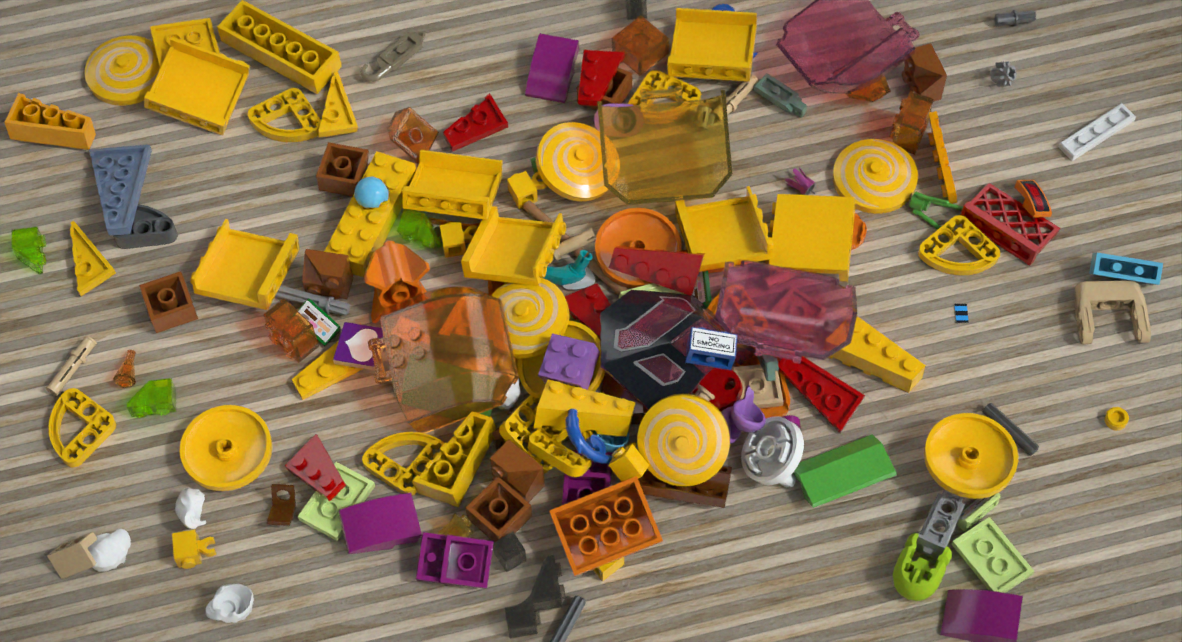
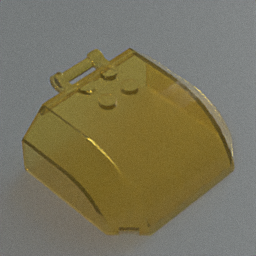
(665, 148)

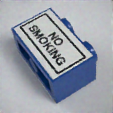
(711, 348)

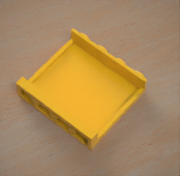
(713, 44)
(197, 86)
(453, 185)
(725, 231)
(813, 233)
(512, 249)
(244, 267)

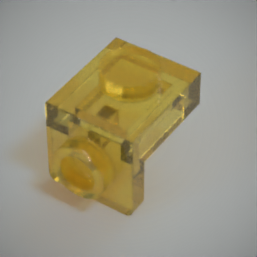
(458, 527)

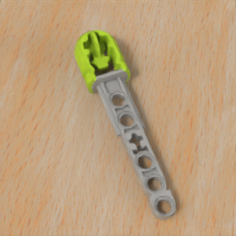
(931, 543)

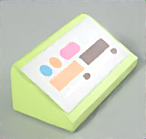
(977, 511)

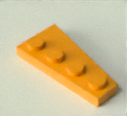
(940, 155)

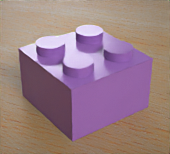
(569, 361)

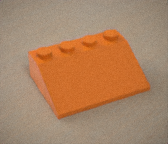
(605, 526)

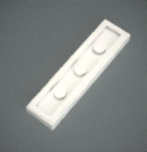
(1096, 132)

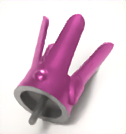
(804, 185)

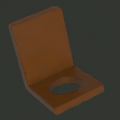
(282, 509)

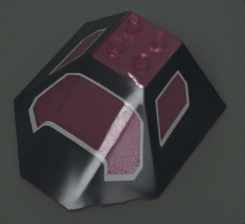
(647, 343)

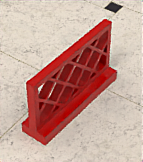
(1001, 232)

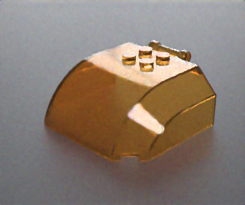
(445, 355)

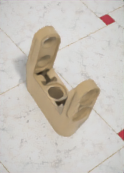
(1111, 296)

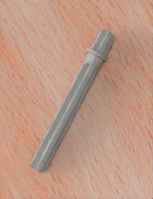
(326, 304)

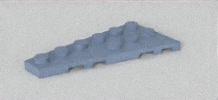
(119, 183)

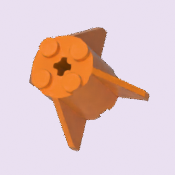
(395, 275)

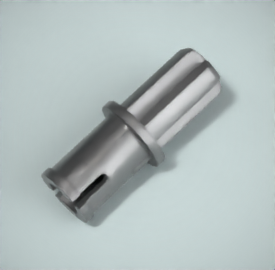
(1014, 18)

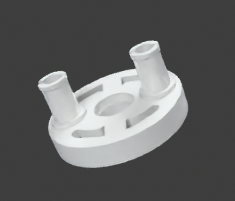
(784, 458)

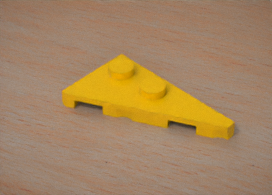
(337, 114)
(90, 264)

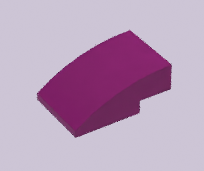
(552, 68)
(593, 480)
(380, 524)
(454, 560)
(981, 615)

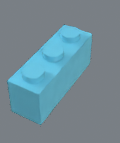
(1126, 268)

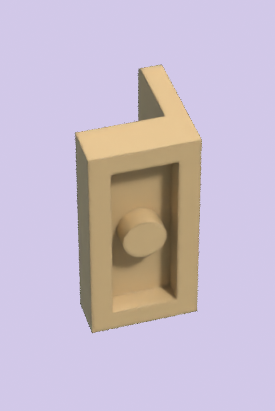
(73, 556)

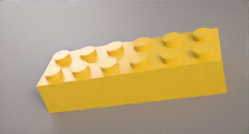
(279, 46)
(366, 229)

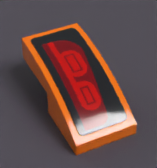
(1035, 199)

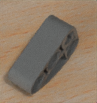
(150, 221)

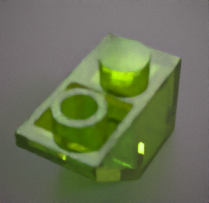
(418, 226)
(28, 247)
(153, 398)

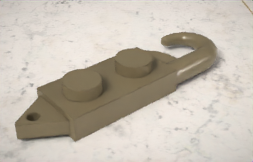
(395, 55)

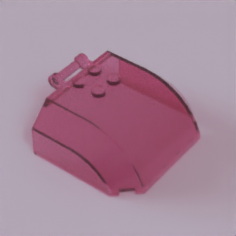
(845, 44)
(786, 310)

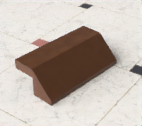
(711, 492)

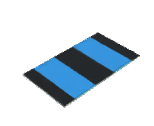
(961, 313)

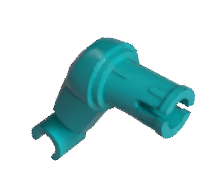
(571, 272)

